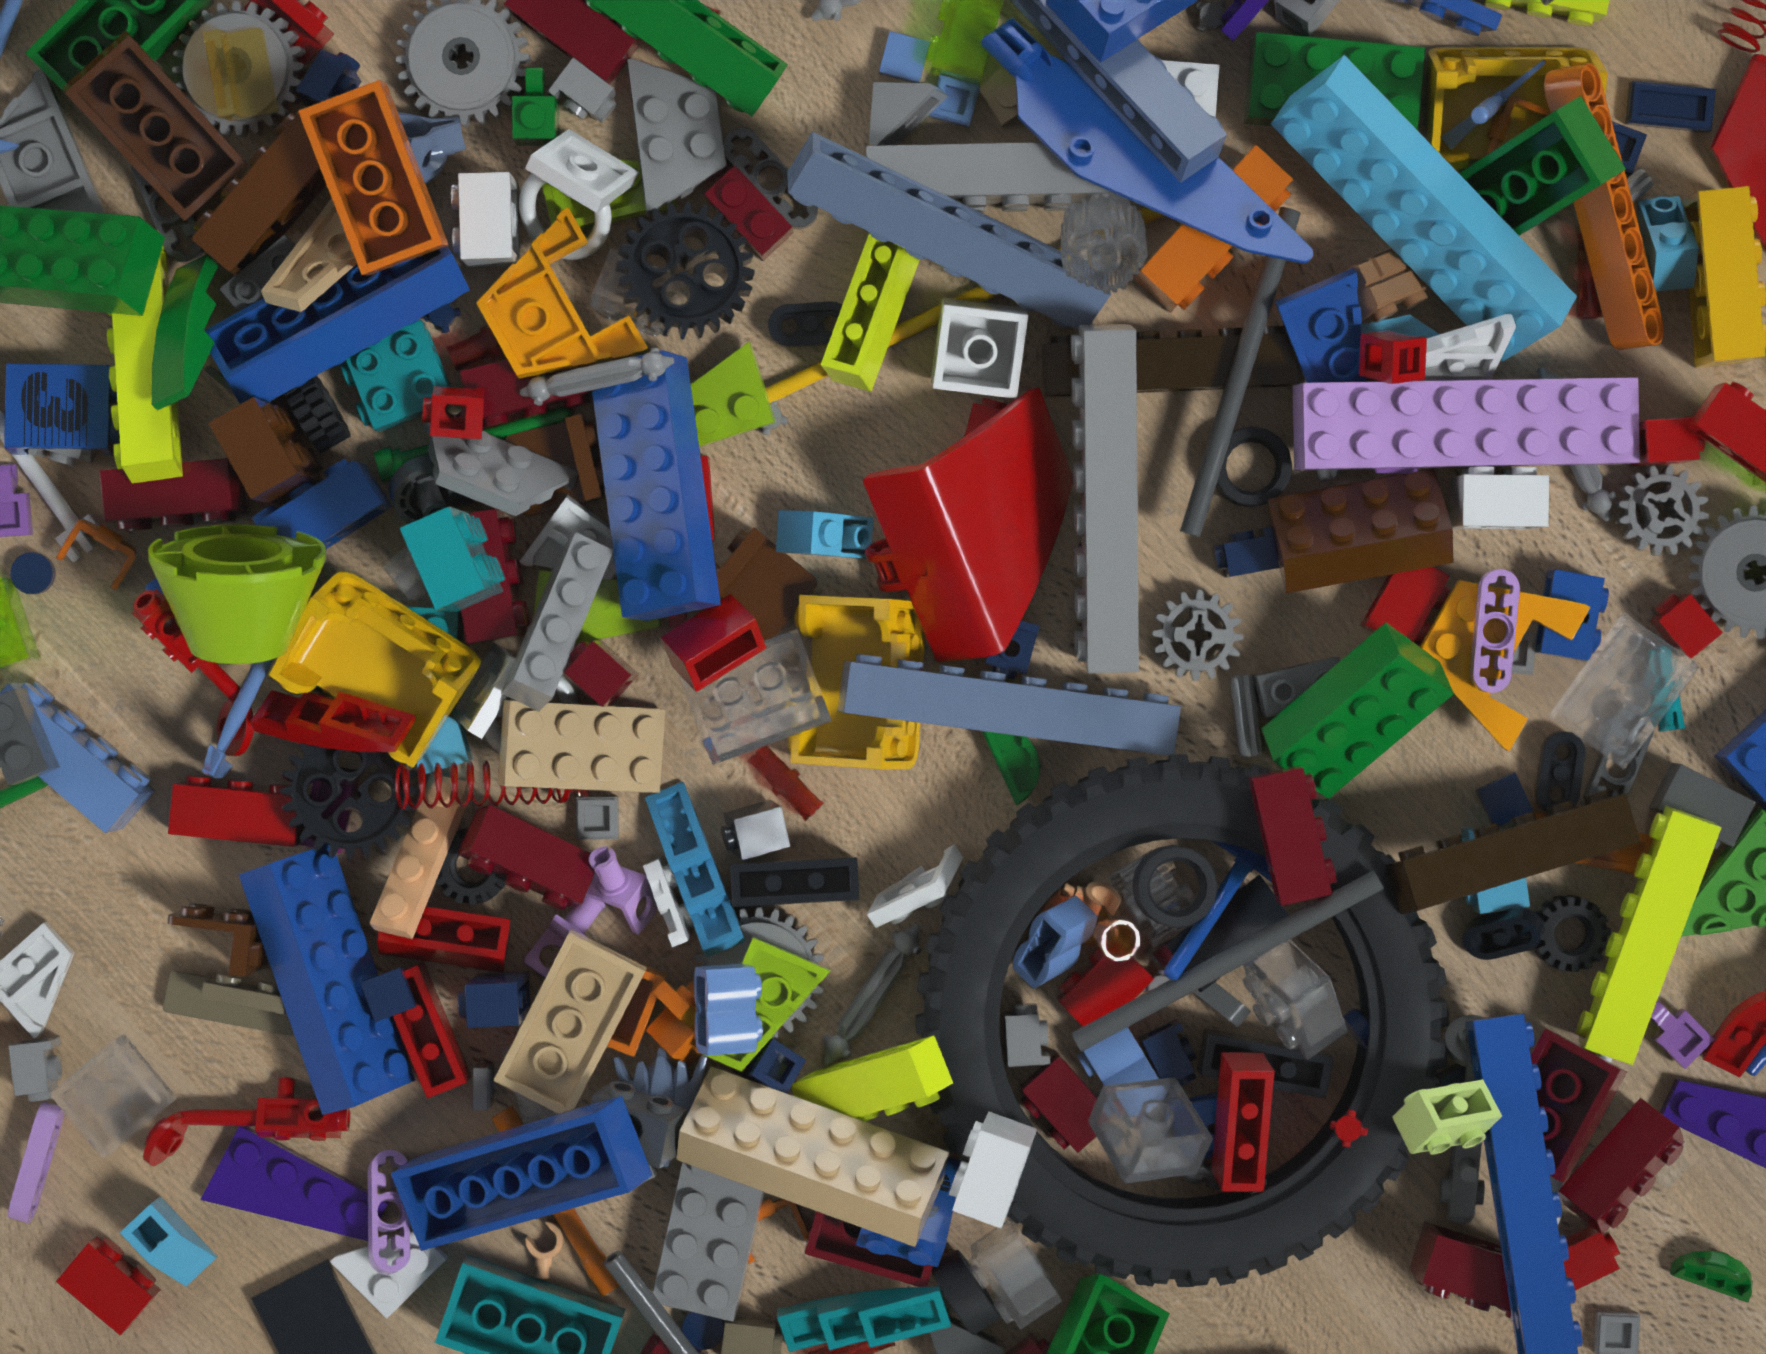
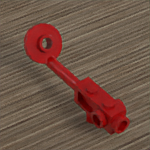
(159, 622)
(274, 1118)

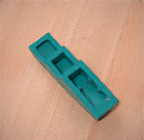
(864, 1316)

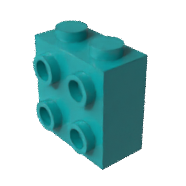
(395, 376)

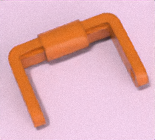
(1502, 120)
(106, 537)
(770, 1208)

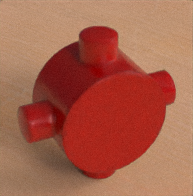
(1348, 1128)

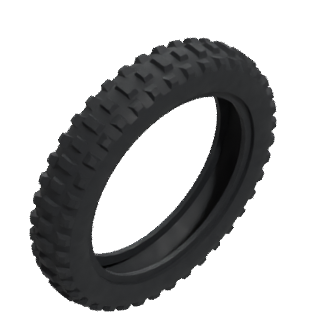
(1205, 1234)

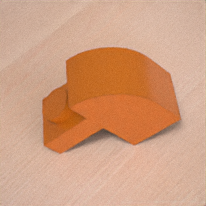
(676, 1024)

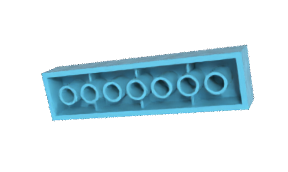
(1421, 205)

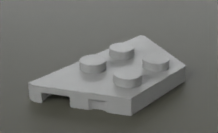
(674, 133)
(48, 164)
(496, 472)

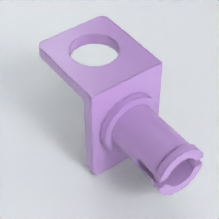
(620, 888)
(578, 919)

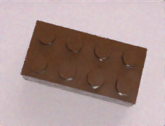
(154, 125)
(264, 201)
(266, 450)
(1361, 530)

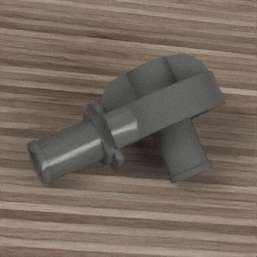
(417, 481)

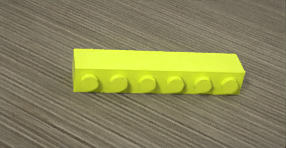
(148, 437)
(1648, 934)

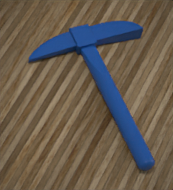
(1245, 862)

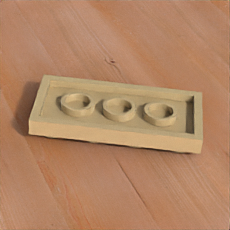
(581, 747)
(570, 1023)

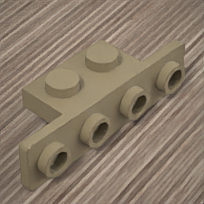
(227, 1001)

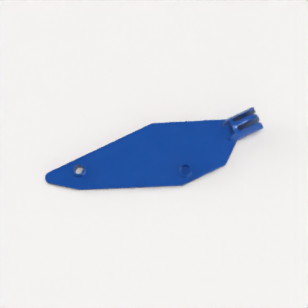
(1106, 152)

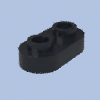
(809, 320)
(1563, 773)
(1508, 930)

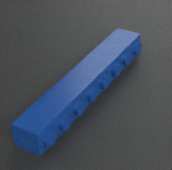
(1523, 1190)

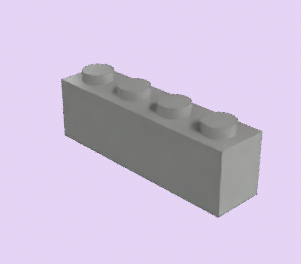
(557, 622)

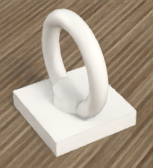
(580, 173)
(483, 700)

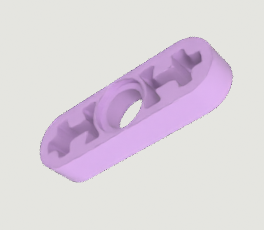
(1482, 661)
(36, 1162)
(398, 1243)

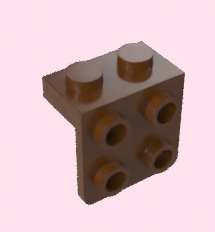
(570, 445)
(763, 581)
(247, 947)

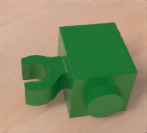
(535, 115)

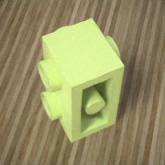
(1446, 1117)

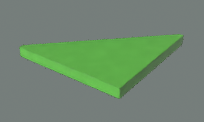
(1734, 886)

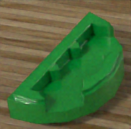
(1017, 763)
(1716, 1272)

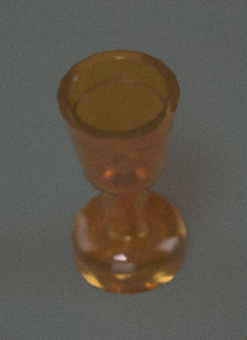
(1114, 937)

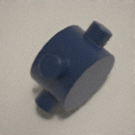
(443, 317)

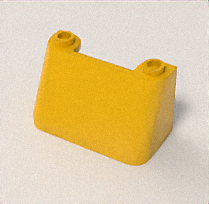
(1468, 75)
(839, 632)
(381, 652)

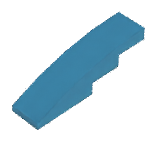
(695, 869)

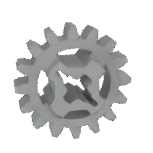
(1672, 495)
(1197, 614)

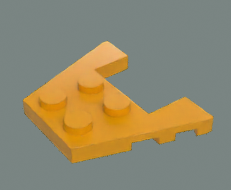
(538, 320)
(1452, 640)

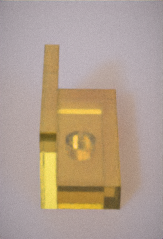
(240, 73)

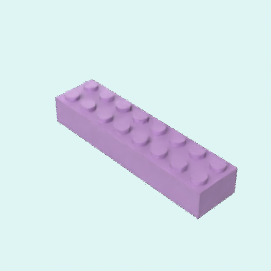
(1466, 423)

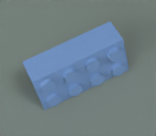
(88, 768)

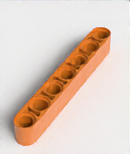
(1611, 227)

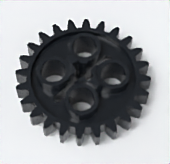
(704, 302)
(376, 817)

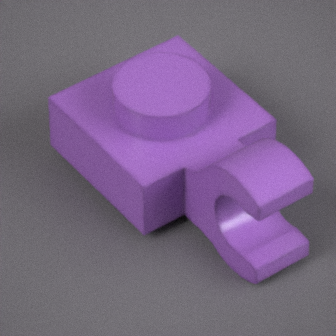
(14, 507)
(1680, 1035)

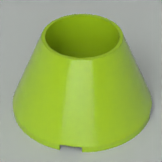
(237, 588)

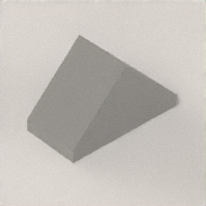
(900, 109)

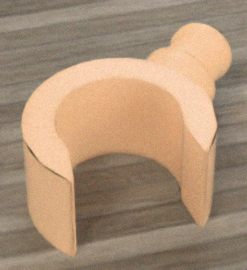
(1095, 895)
(543, 1257)

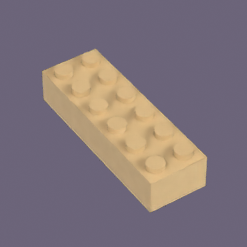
(812, 1156)

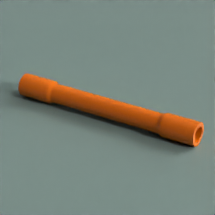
(571, 1224)

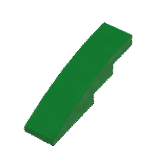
(180, 334)

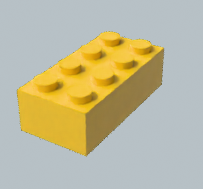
(1726, 287)

